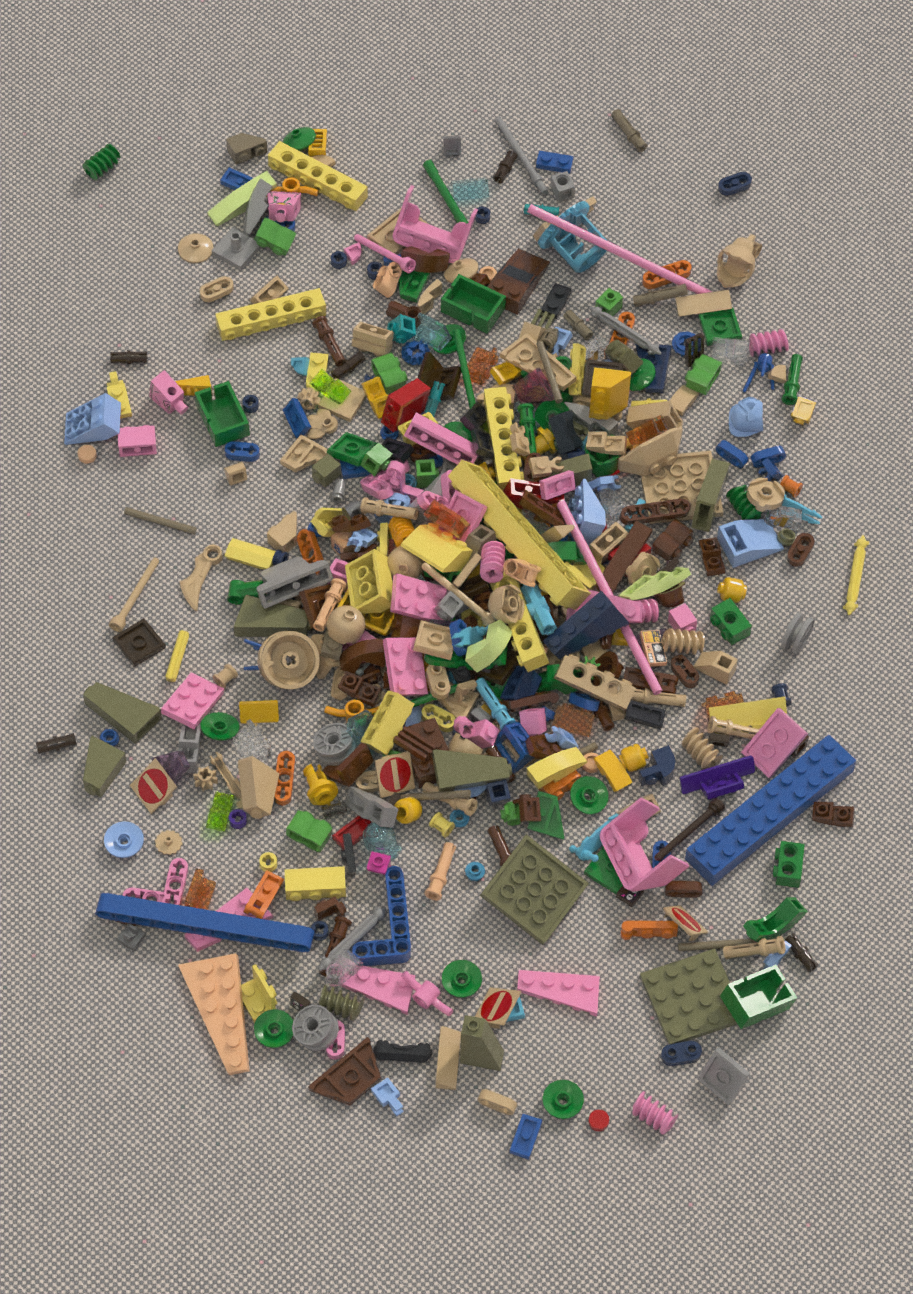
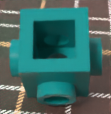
(403, 328)

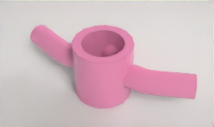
(426, 994)

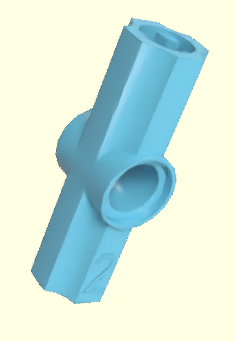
(539, 609)

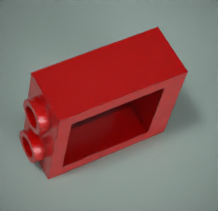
(404, 403)

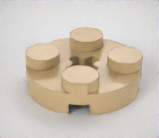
(765, 502)
(643, 563)

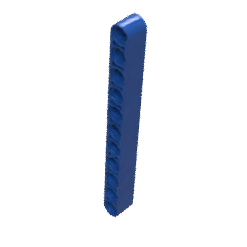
(204, 922)

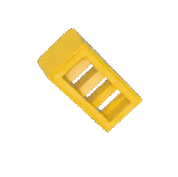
(318, 143)
(193, 385)

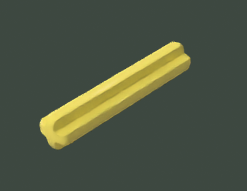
(177, 656)

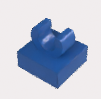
(771, 470)

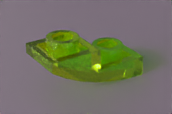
(329, 387)
(219, 813)

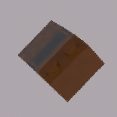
(519, 279)

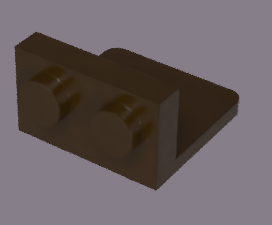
(433, 371)

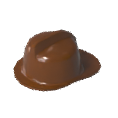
(672, 596)
(610, 663)

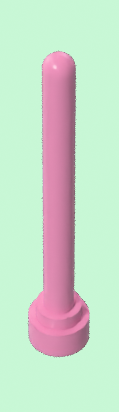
(406, 263)

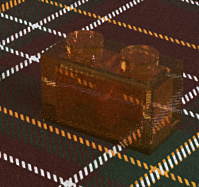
(446, 519)

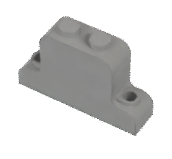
(290, 578)

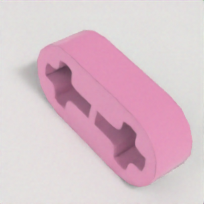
(340, 1040)

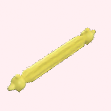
(856, 574)

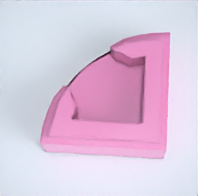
(353, 253)

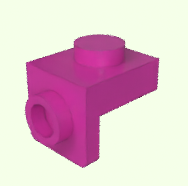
(379, 863)

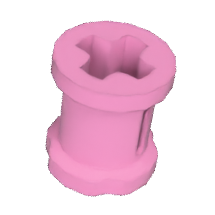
(466, 732)

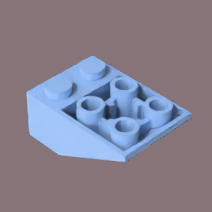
(93, 421)
(587, 512)
(747, 541)

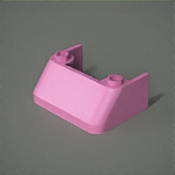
(428, 237)
(622, 843)

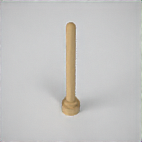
(485, 616)
(118, 622)

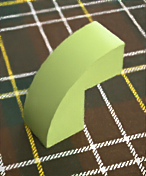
(487, 650)

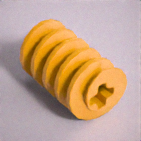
(400, 529)

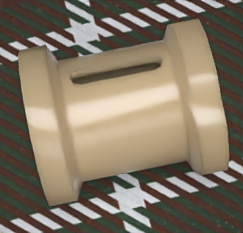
(225, 676)

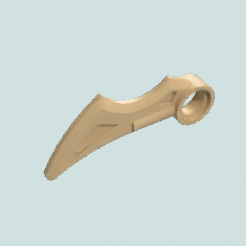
(192, 585)

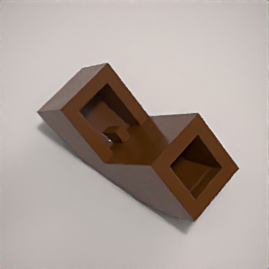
(427, 262)
(367, 650)

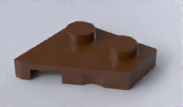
(540, 747)

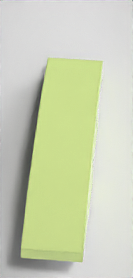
(237, 201)
(652, 585)

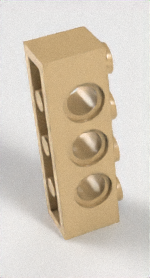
(565, 675)

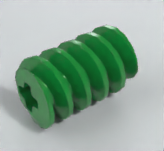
(100, 162)
(740, 502)

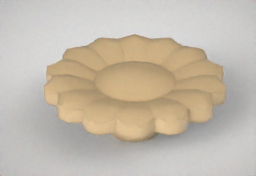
(168, 842)

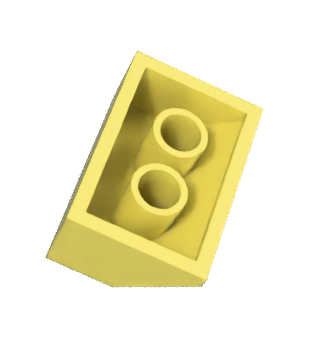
(437, 548)
(370, 582)

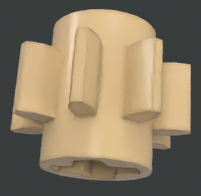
(309, 398)
(206, 783)

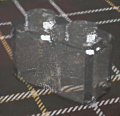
(730, 350)

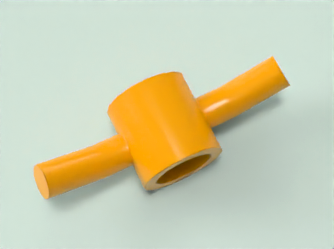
(293, 185)
(351, 707)

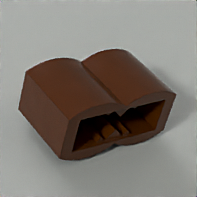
(673, 540)

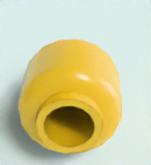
(733, 589)
(633, 757)
(408, 810)

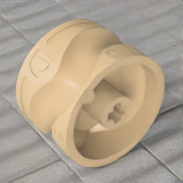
(273, 661)

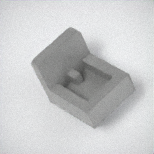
(448, 606)

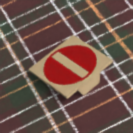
(394, 774)
(153, 786)
(685, 921)
(497, 1006)

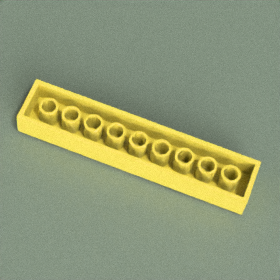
(519, 535)

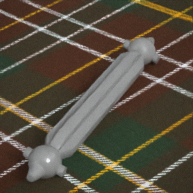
(625, 330)
(348, 942)

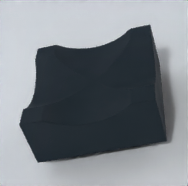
(564, 432)

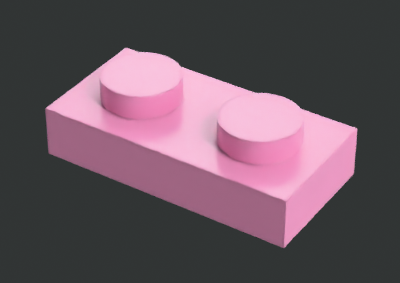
(557, 485)

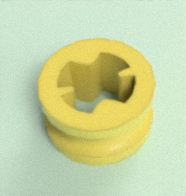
(273, 864)

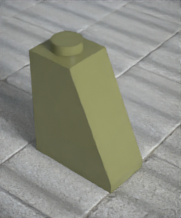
(101, 766)

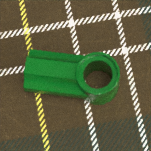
(239, 589)

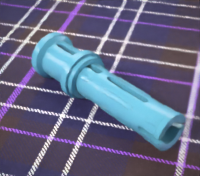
(498, 711)

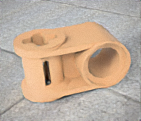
(387, 279)
(524, 572)

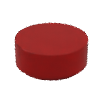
(598, 1120)

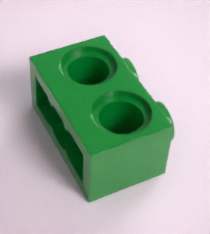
(790, 864)

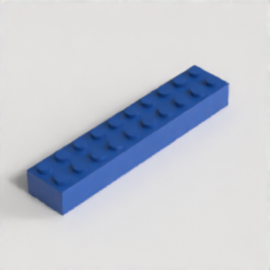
(770, 810)

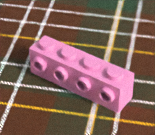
(440, 440)

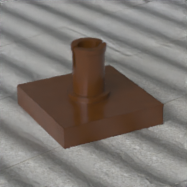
(313, 601)

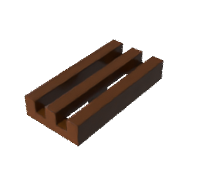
(417, 742)

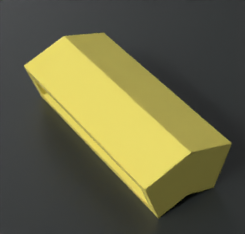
(249, 554)

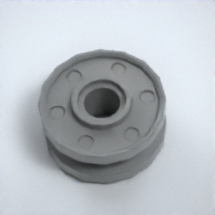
(797, 633)
(333, 744)
(307, 1020)

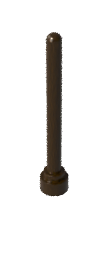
(715, 808)

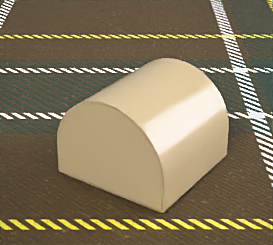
(235, 473)

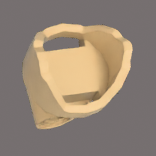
(740, 259)

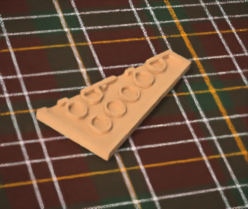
(218, 996)

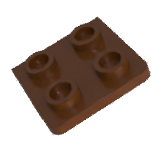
(351, 767)

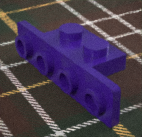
(718, 779)

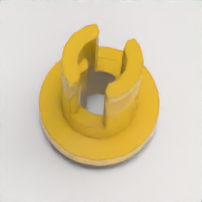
(544, 442)
(321, 790)

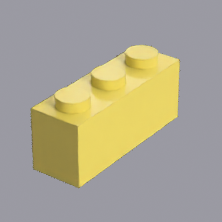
(387, 722)
(315, 883)

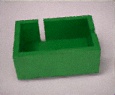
(473, 303)
(222, 416)
(757, 997)

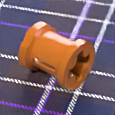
(791, 486)

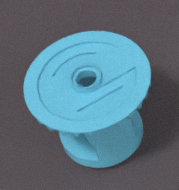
(566, 243)

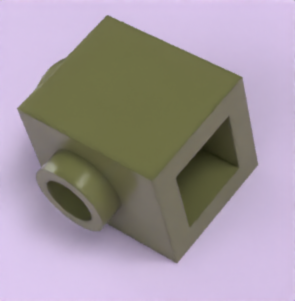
(326, 470)

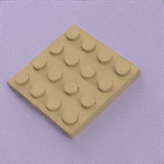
(679, 481)

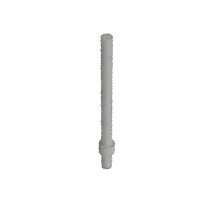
(535, 178)

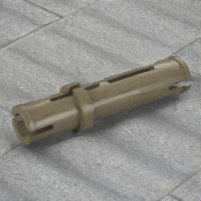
(632, 134)
(659, 295)

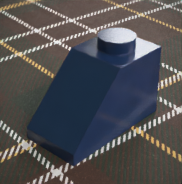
(521, 684)

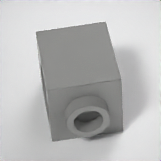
(562, 186)

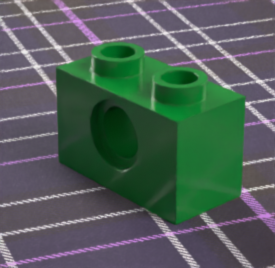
(729, 612)

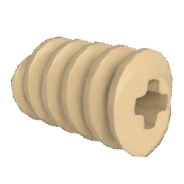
(683, 639)
(700, 750)

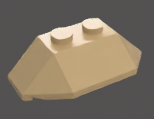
(652, 454)

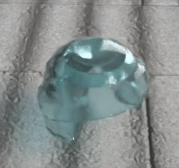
(381, 840)

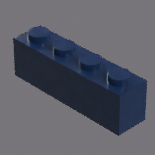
(586, 626)

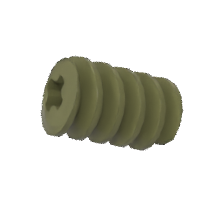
(340, 1004)

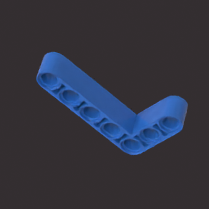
(397, 923)

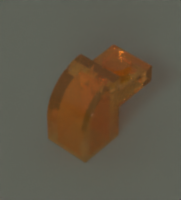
(647, 431)

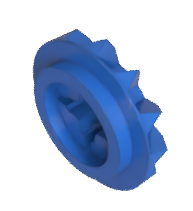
(678, 342)
(407, 352)

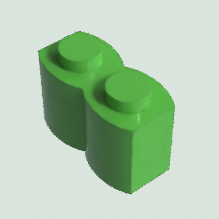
(275, 237)
(389, 371)
(703, 374)
(309, 831)

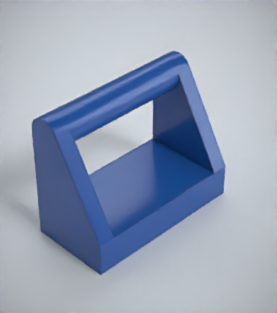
(517, 736)

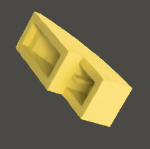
(555, 767)

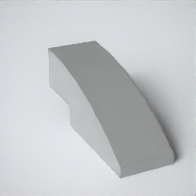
(256, 205)
(581, 416)
(190, 744)
(371, 807)

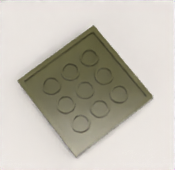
(534, 889)
(688, 996)

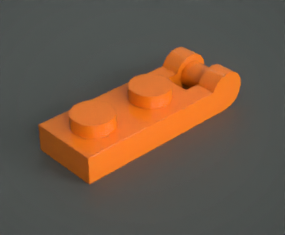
(264, 894)
(649, 929)

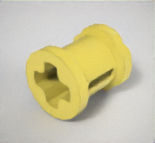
(442, 824)

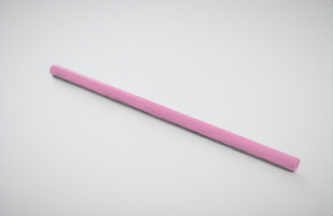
(606, 245)
(604, 587)

